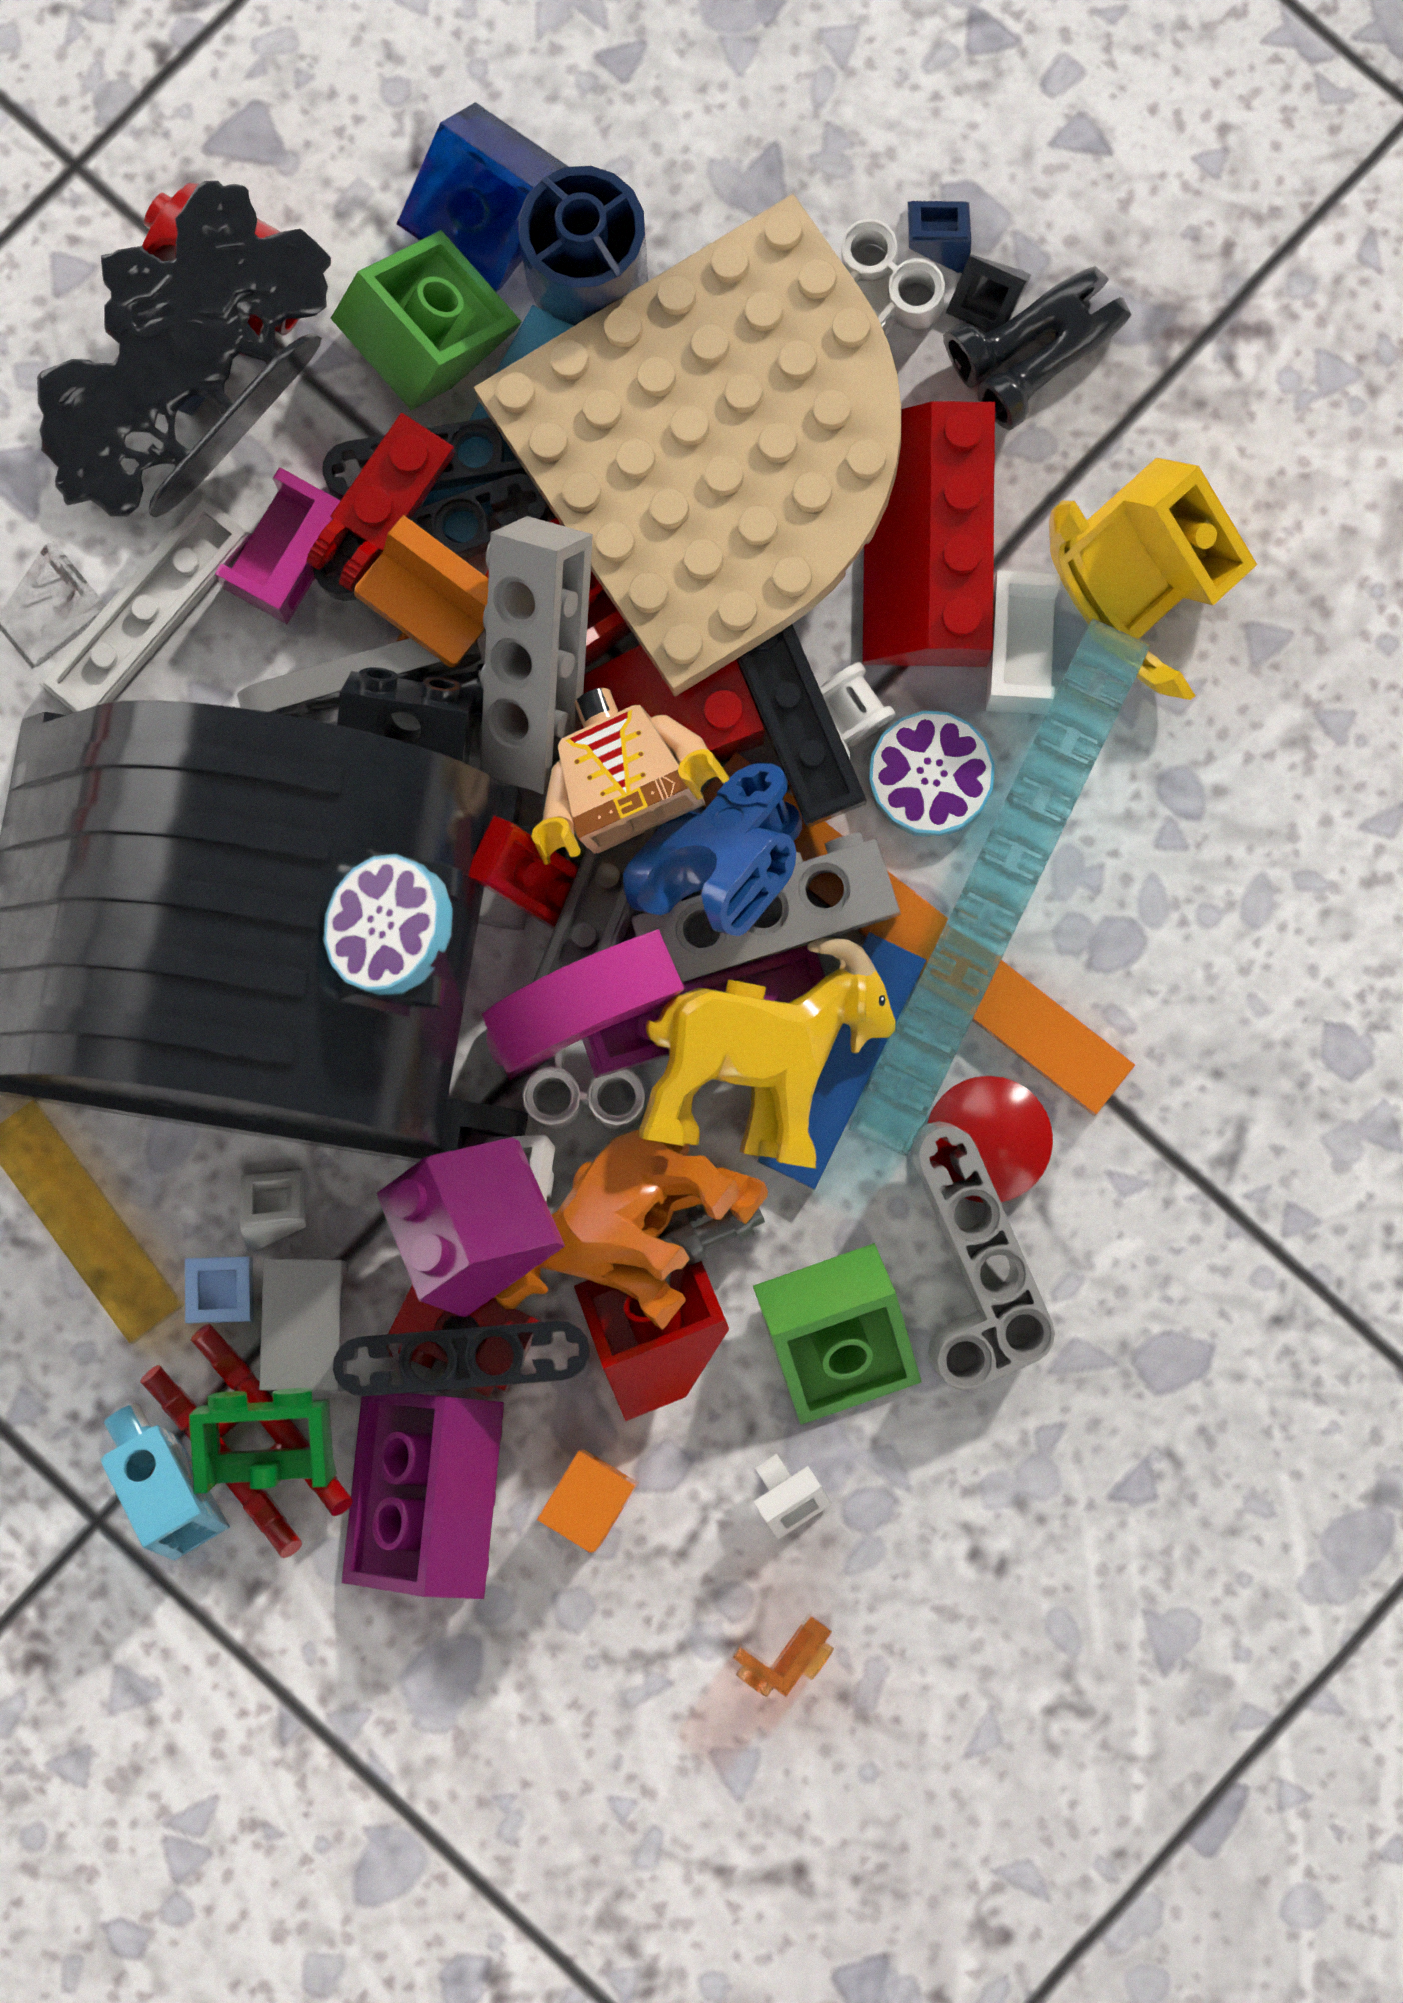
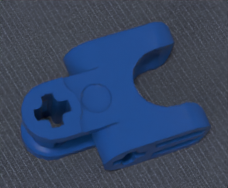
(732, 850)

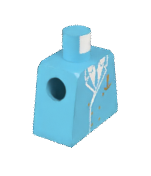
(162, 1505)

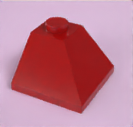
(641, 1360)

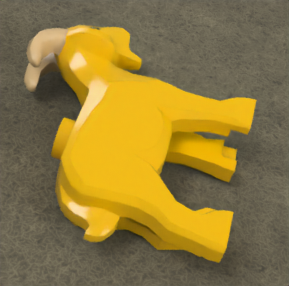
(763, 1046)

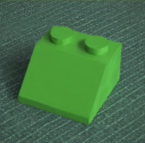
(423, 318)
(838, 1333)

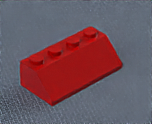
(934, 548)

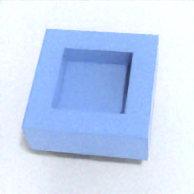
(219, 1290)

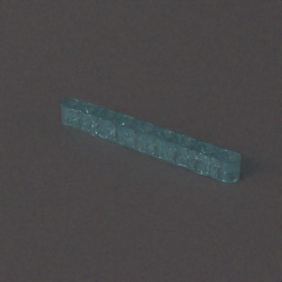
(999, 887)

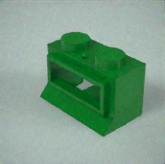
(261, 1467)

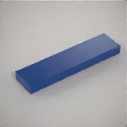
(846, 1072)

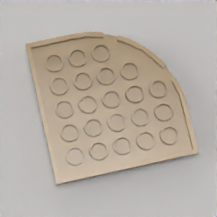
(715, 439)

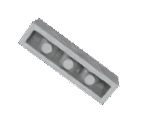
(533, 648)
(865, 901)

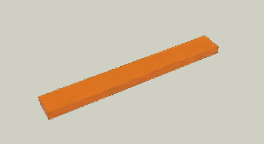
(1012, 1006)

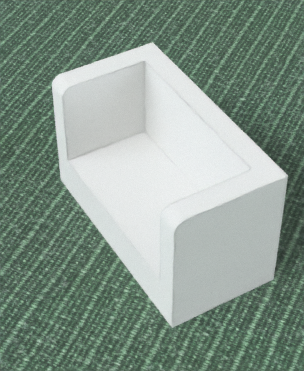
(1022, 643)

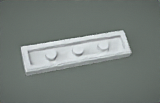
(147, 608)

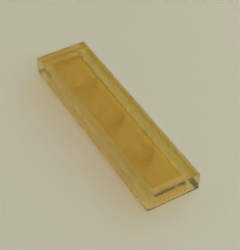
(85, 1223)

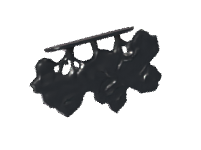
(176, 341)

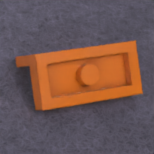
(426, 592)

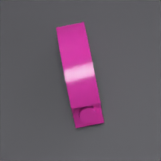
(579, 1002)

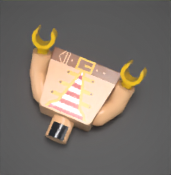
(620, 777)

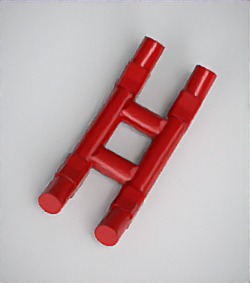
(284, 1432)

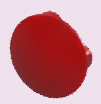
(1006, 1128)

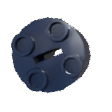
(582, 242)

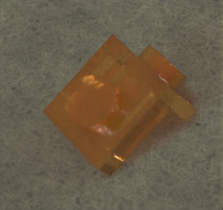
(802, 1654)

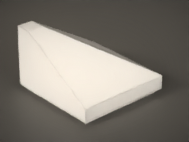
(271, 1206)

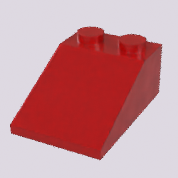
(714, 708)

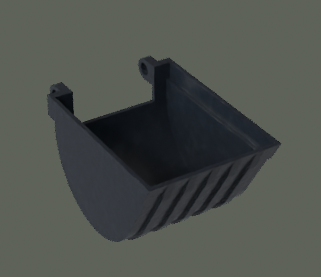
(174, 925)

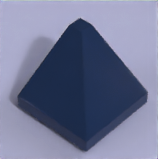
(941, 231)

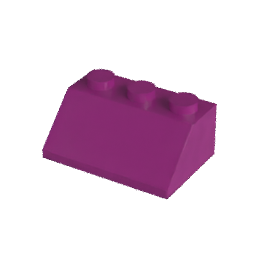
(423, 1495)

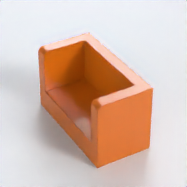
(587, 1501)

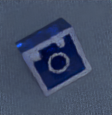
(476, 189)

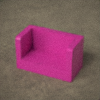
(273, 563)

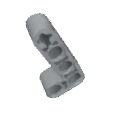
(970, 1249)

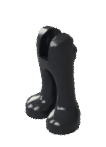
(1057, 311)

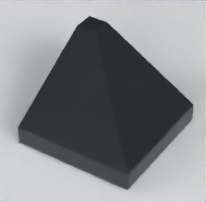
(987, 293)

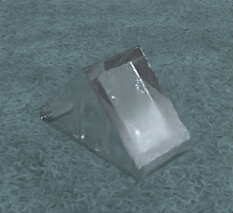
(48, 607)

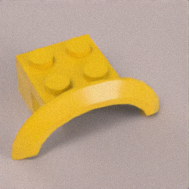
(1146, 553)

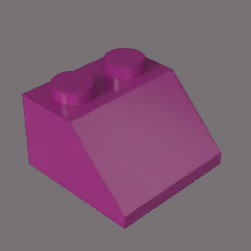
(469, 1223)

